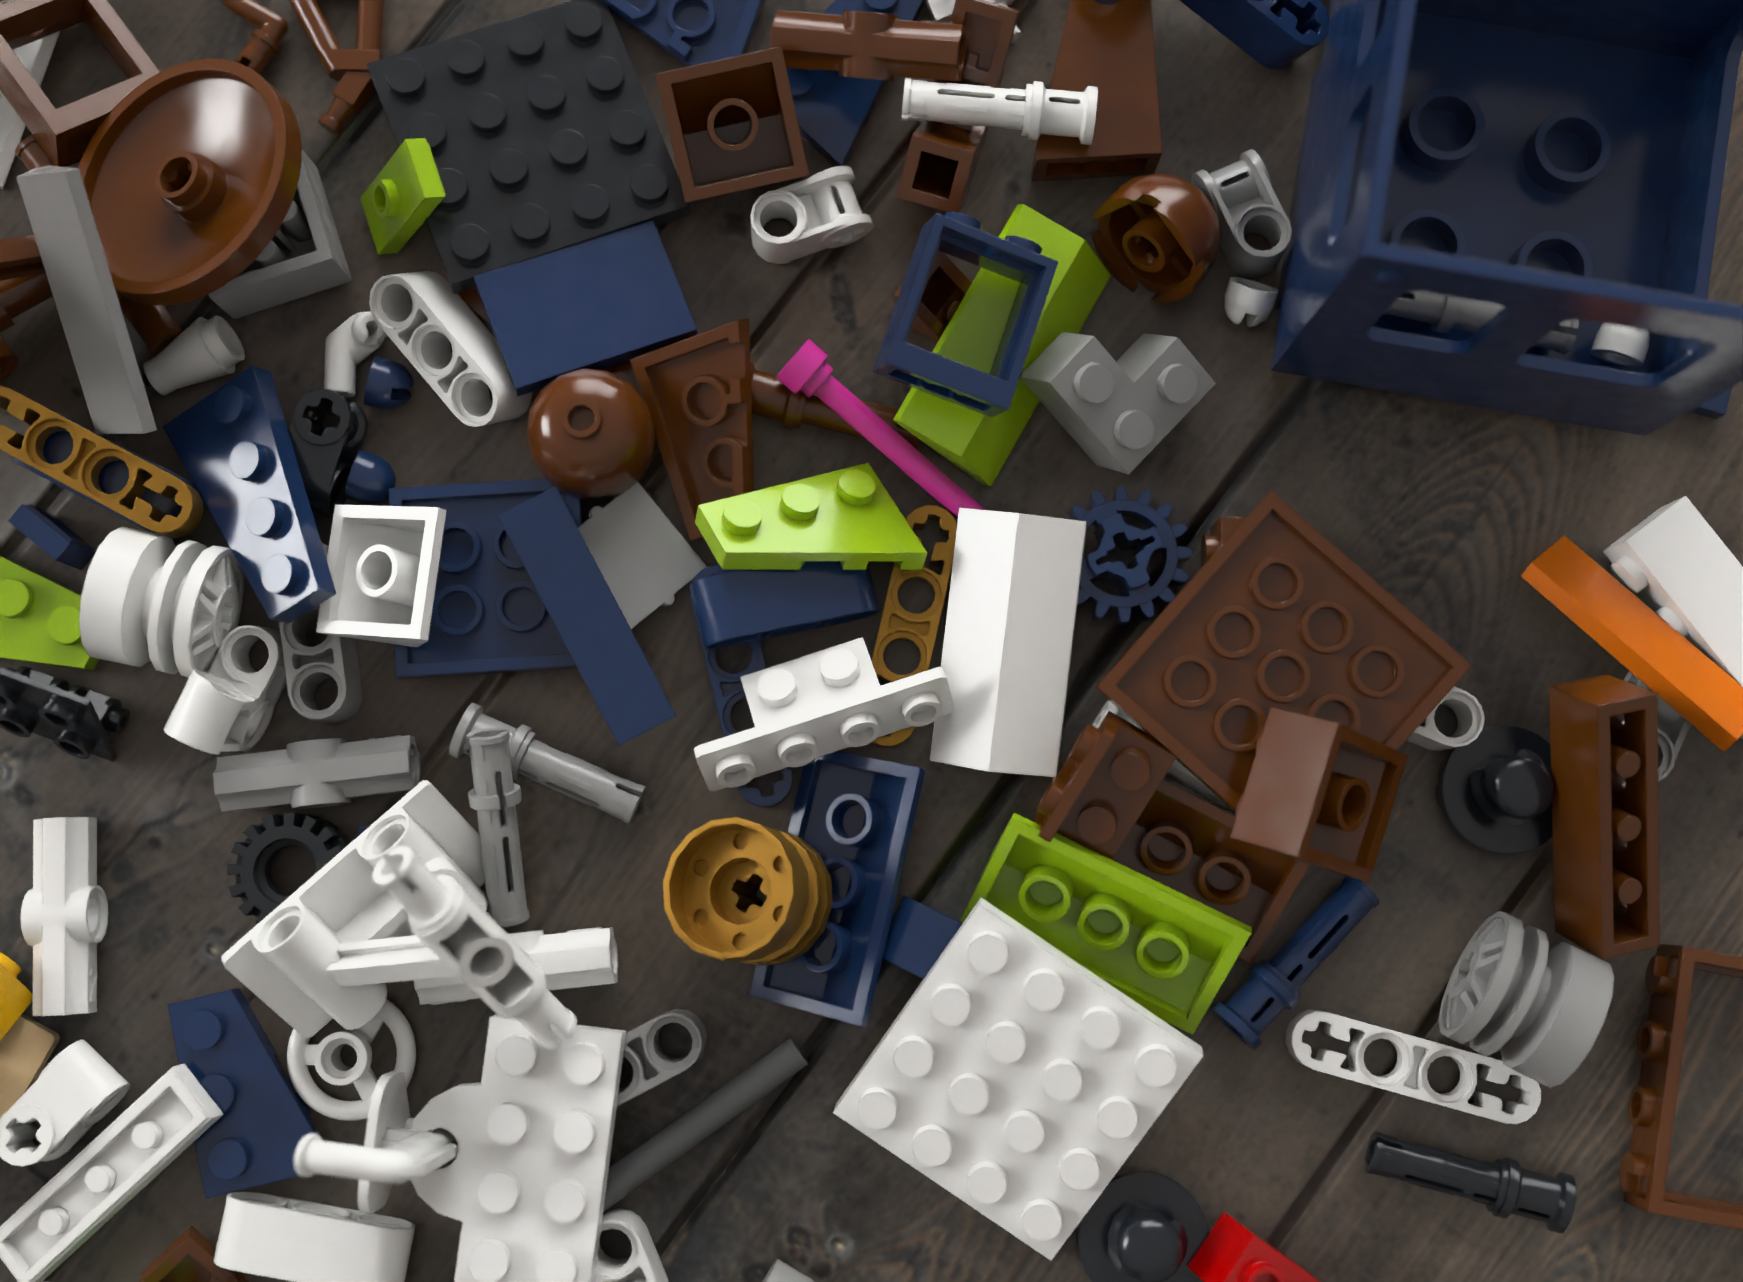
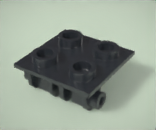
(67, 716)

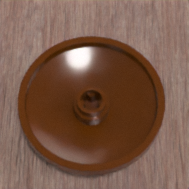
(191, 179)

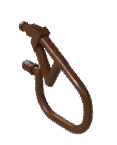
(341, 64)

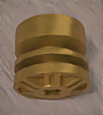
(715, 885)

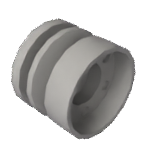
(1526, 999)

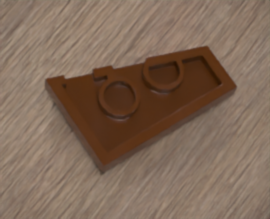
(702, 415)

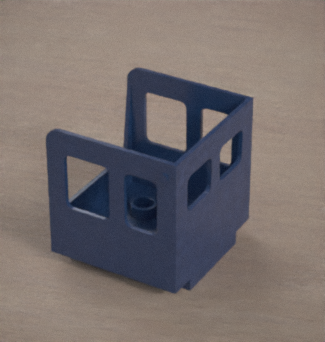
(1521, 166)

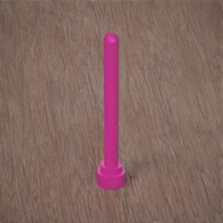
(811, 374)

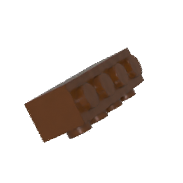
(1605, 815)

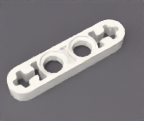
(1411, 1068)

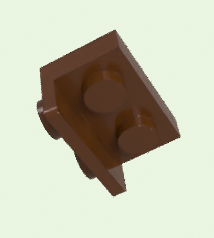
(1107, 788)

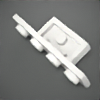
(818, 709)

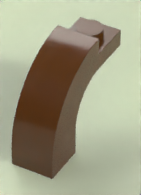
(946, 154)

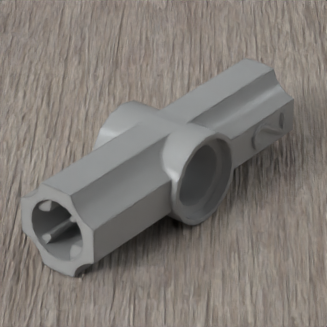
(317, 773)

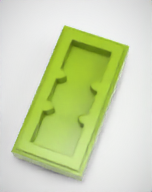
(402, 195)

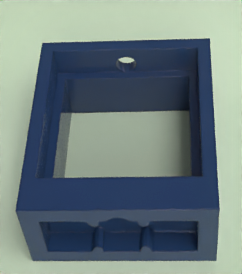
(945, 378)

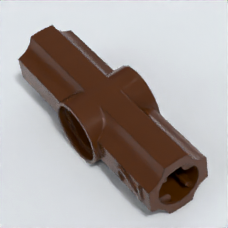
(870, 45)

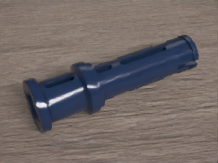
(1276, 982)

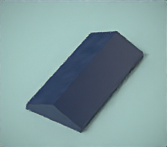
(861, 824)

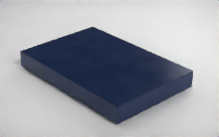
(585, 306)

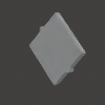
(639, 553)

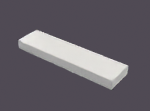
(106, 1175)

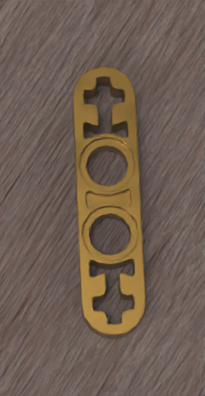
(86, 461)
(915, 627)

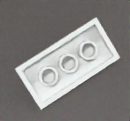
(1009, 641)

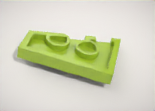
(812, 519)

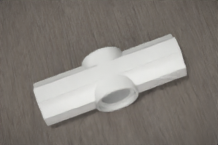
(64, 916)
(567, 959)

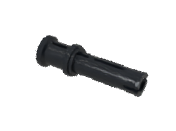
(1499, 1185)

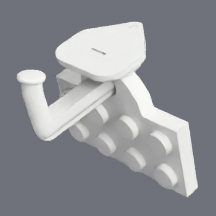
(525, 1147)

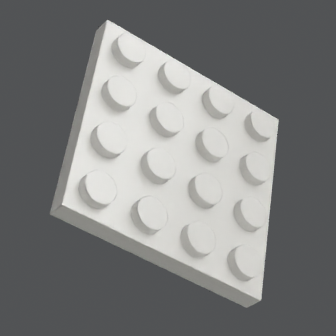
(1017, 1079)

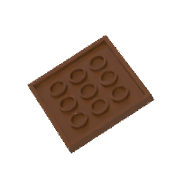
(1284, 628)

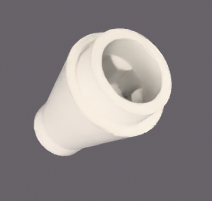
(197, 355)

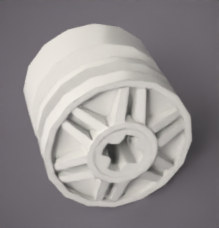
(159, 601)

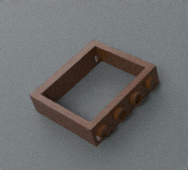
(1654, 1100)

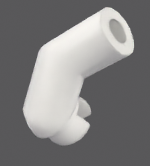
(347, 348)

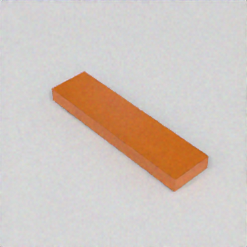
(1640, 640)

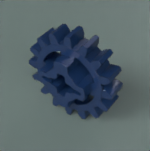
(1134, 581)

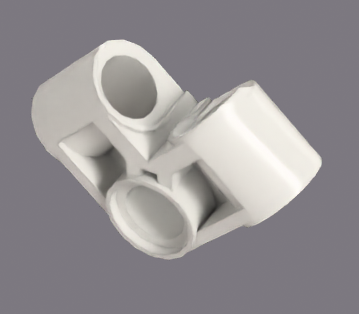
(231, 701)

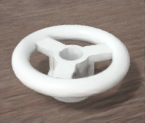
(332, 1070)

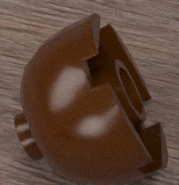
(1159, 235)
(591, 434)

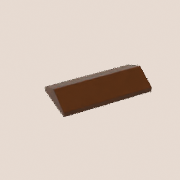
(1189, 848)

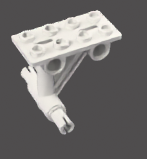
(388, 911)

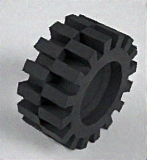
(262, 846)

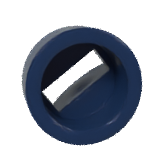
(387, 384)
(369, 479)

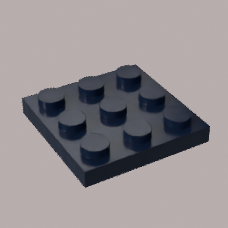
(484, 600)

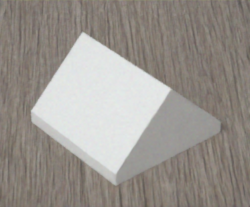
(383, 573)

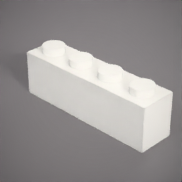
(1686, 579)

